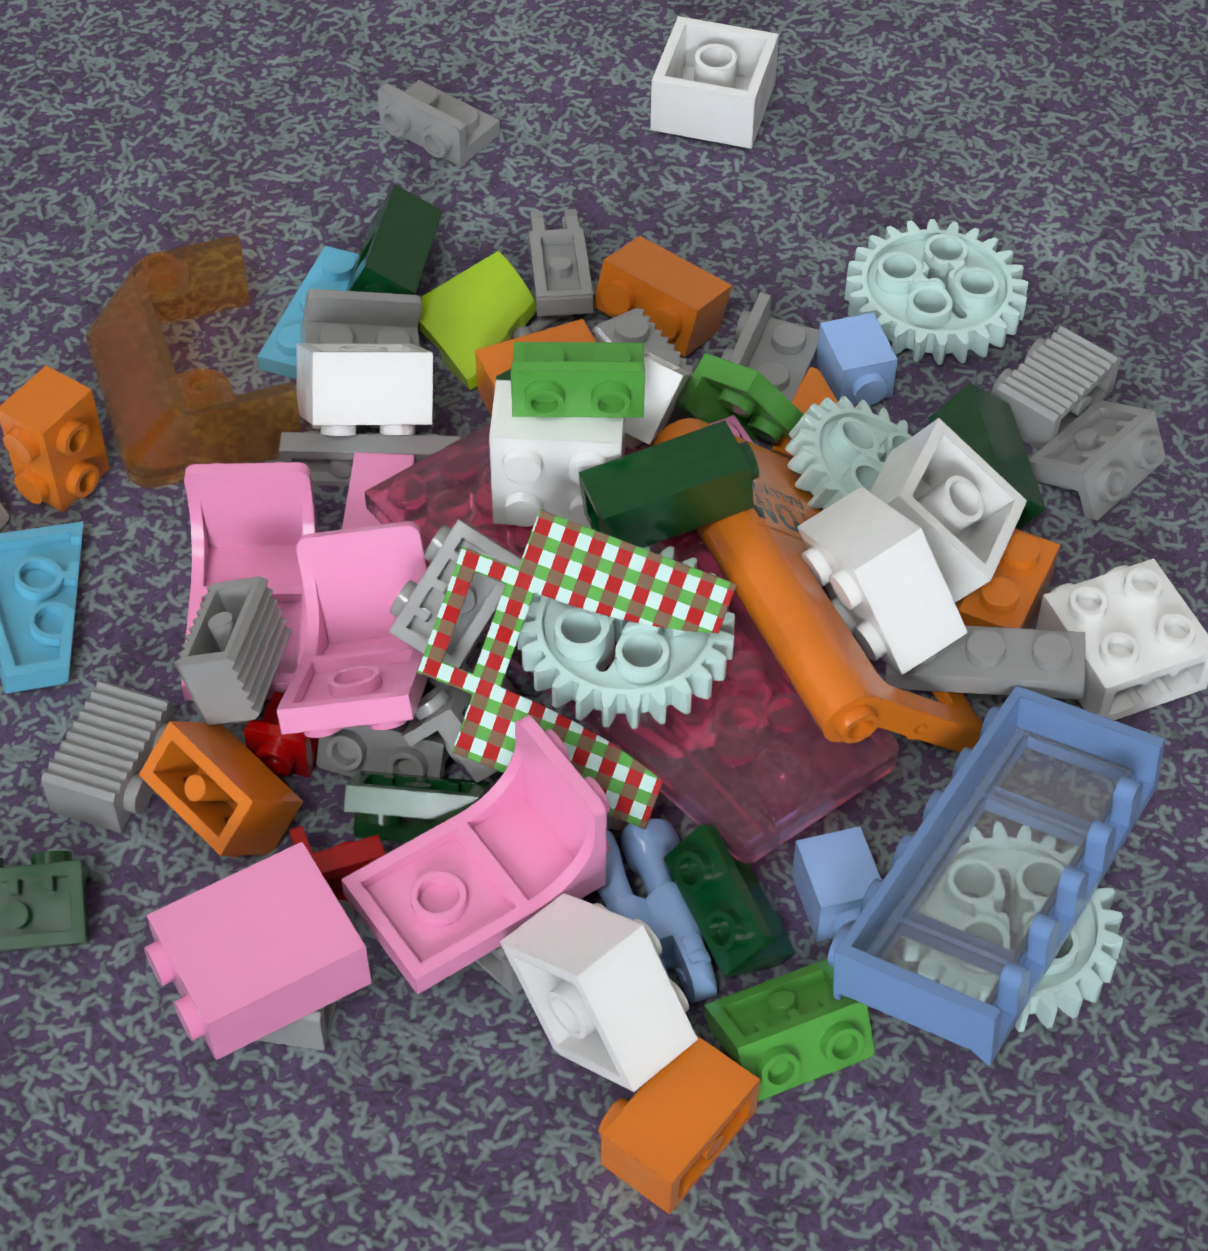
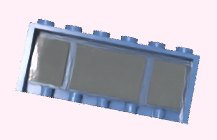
(997, 871)

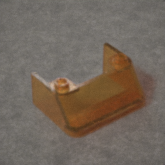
(191, 416)

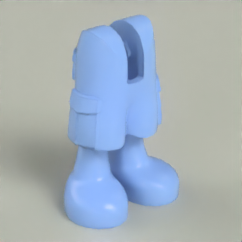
(663, 908)

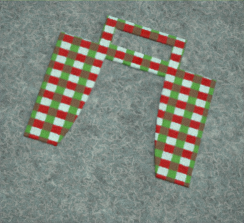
(591, 574)

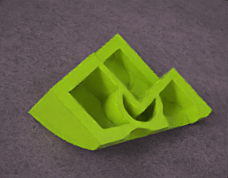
(475, 312)

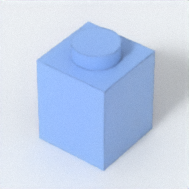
(857, 359)
(833, 878)

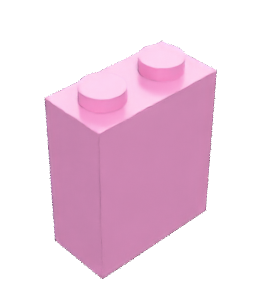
(256, 951)

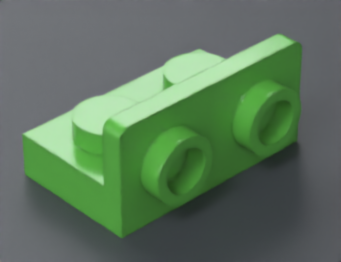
(578, 379)
(729, 389)
(792, 1029)

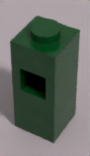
(396, 245)
(992, 433)
(670, 486)

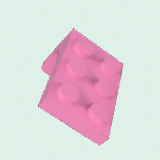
(249, 527)
(351, 661)
(490, 866)

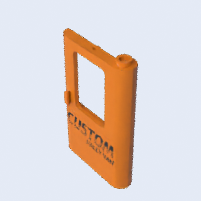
(802, 627)

